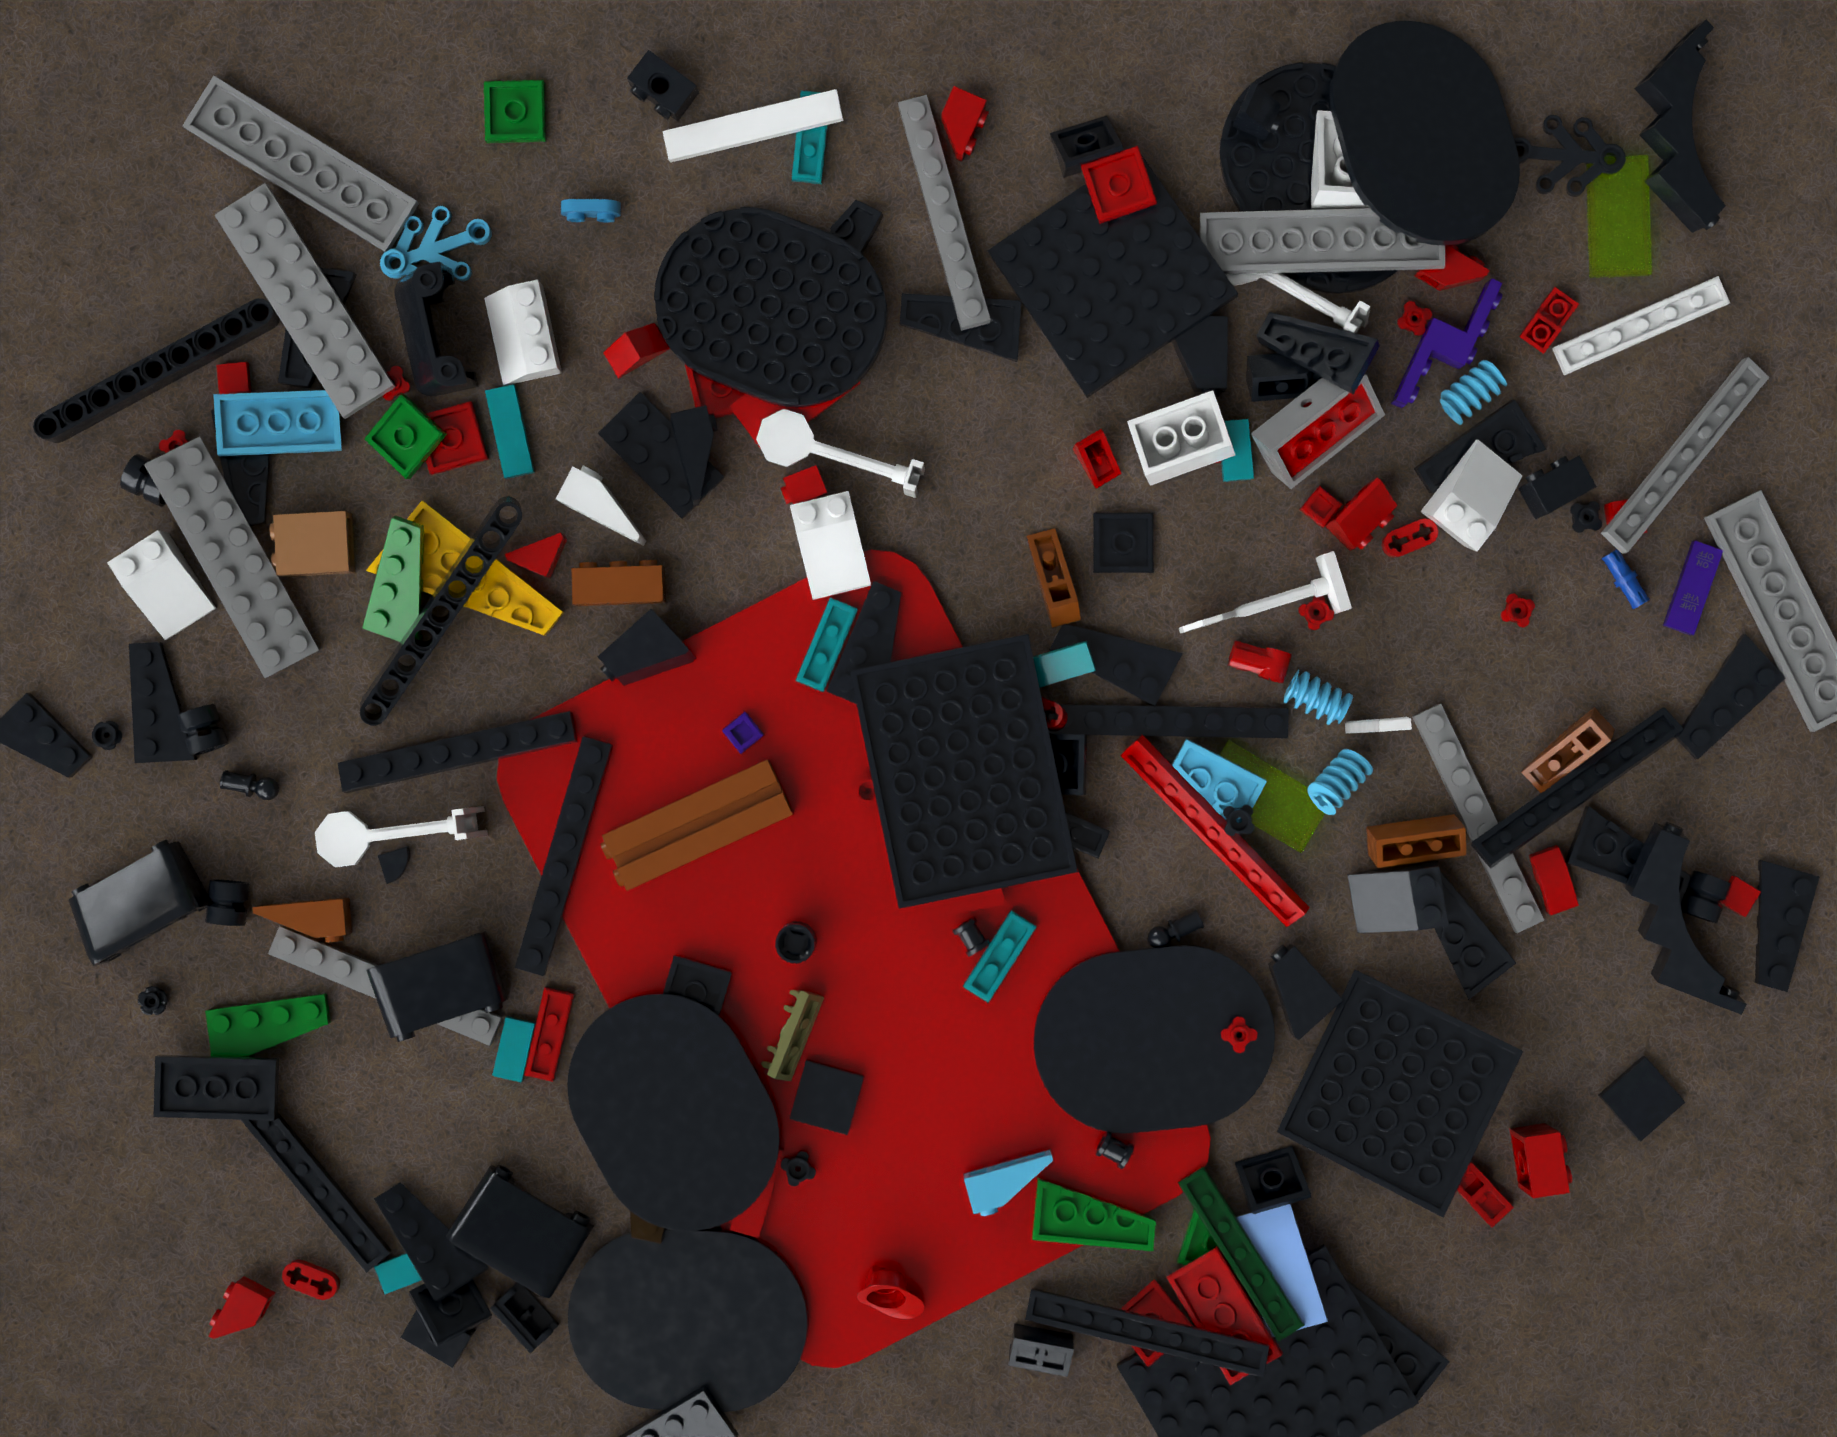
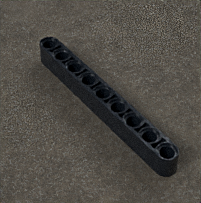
(143, 371)
(438, 625)

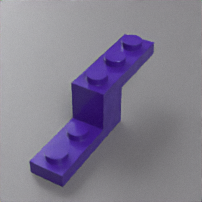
(1448, 344)

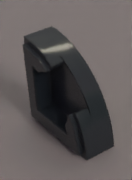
(394, 863)

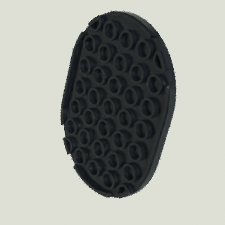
(1424, 132)
(1278, 170)
(771, 307)
(1139, 1041)
(673, 1112)
(686, 1317)

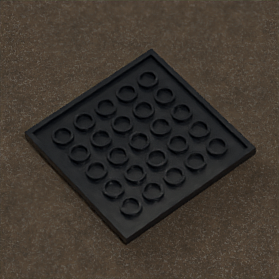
(1111, 287)
(1400, 1092)

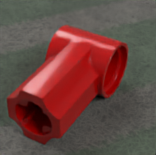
(1267, 662)

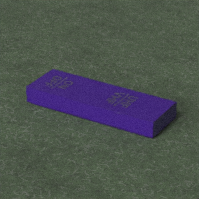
(1693, 588)

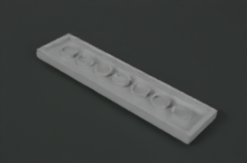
(300, 164)
(1312, 242)
(305, 300)
(231, 557)
(1780, 604)

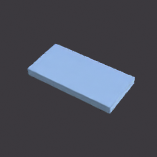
(1283, 1250)

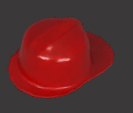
(888, 1293)

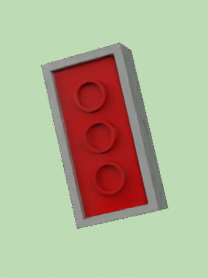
(1315, 428)

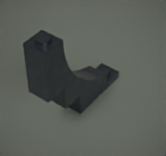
(1670, 93)
(1679, 962)

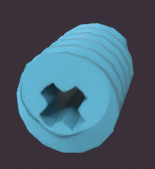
(1471, 389)
(1318, 697)
(1338, 779)

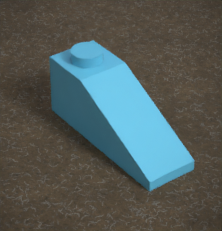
(998, 1183)

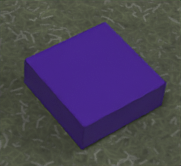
(743, 732)

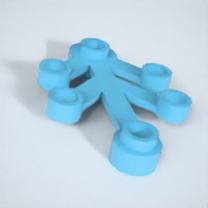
(430, 249)

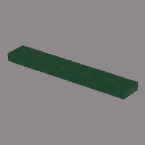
(1241, 1254)

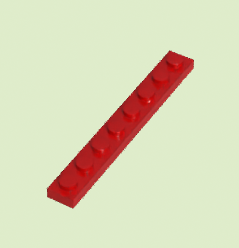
(1210, 828)

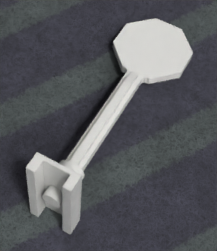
(1348, 319)
(788, 439)
(1329, 584)
(345, 838)

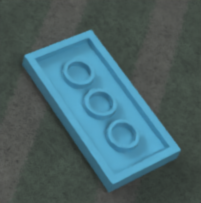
(276, 423)

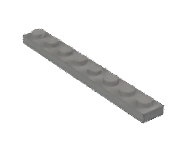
(944, 212)
(1685, 455)
(1476, 814)
(352, 973)

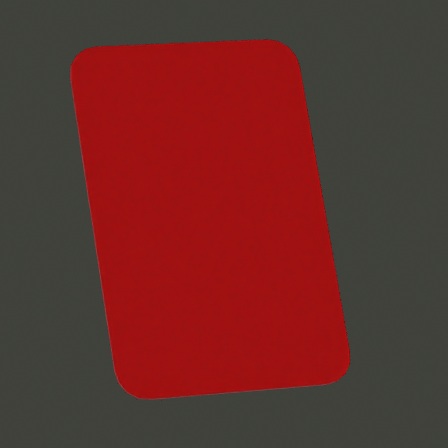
(942, 1069)

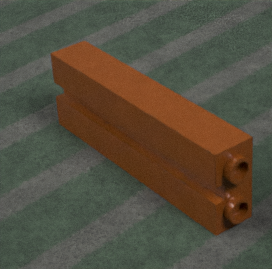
(696, 825)

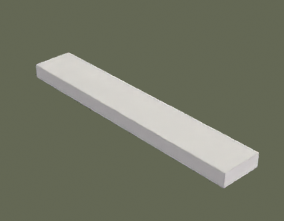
(753, 125)
(1641, 325)
(1378, 725)

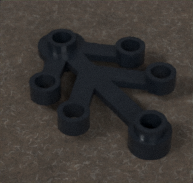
(1572, 155)

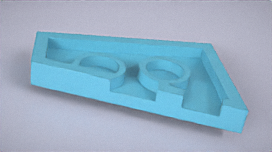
(1218, 778)

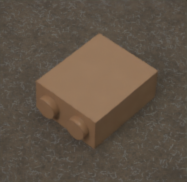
(313, 544)

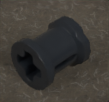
(971, 936)
(1114, 1150)

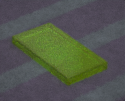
(1620, 221)
(1284, 803)

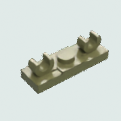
(794, 1035)

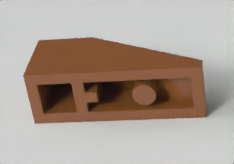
(1054, 578)
(1569, 750)
(315, 918)

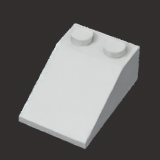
(1330, 180)
(1473, 496)
(592, 498)
(830, 545)
(162, 584)

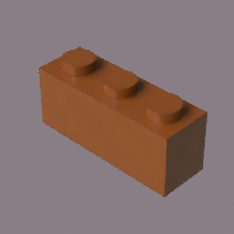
(618, 584)
(1416, 841)

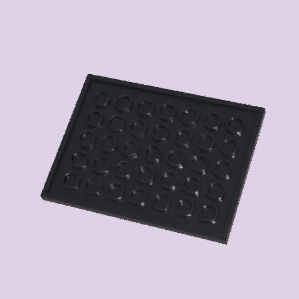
(963, 771)
(1325, 1384)

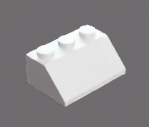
(522, 333)
(1181, 438)

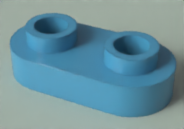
(602, 209)

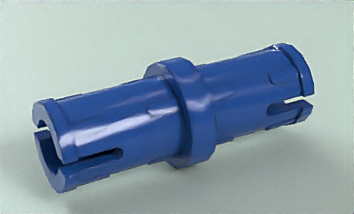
(1625, 579)

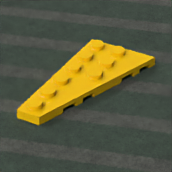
(499, 591)

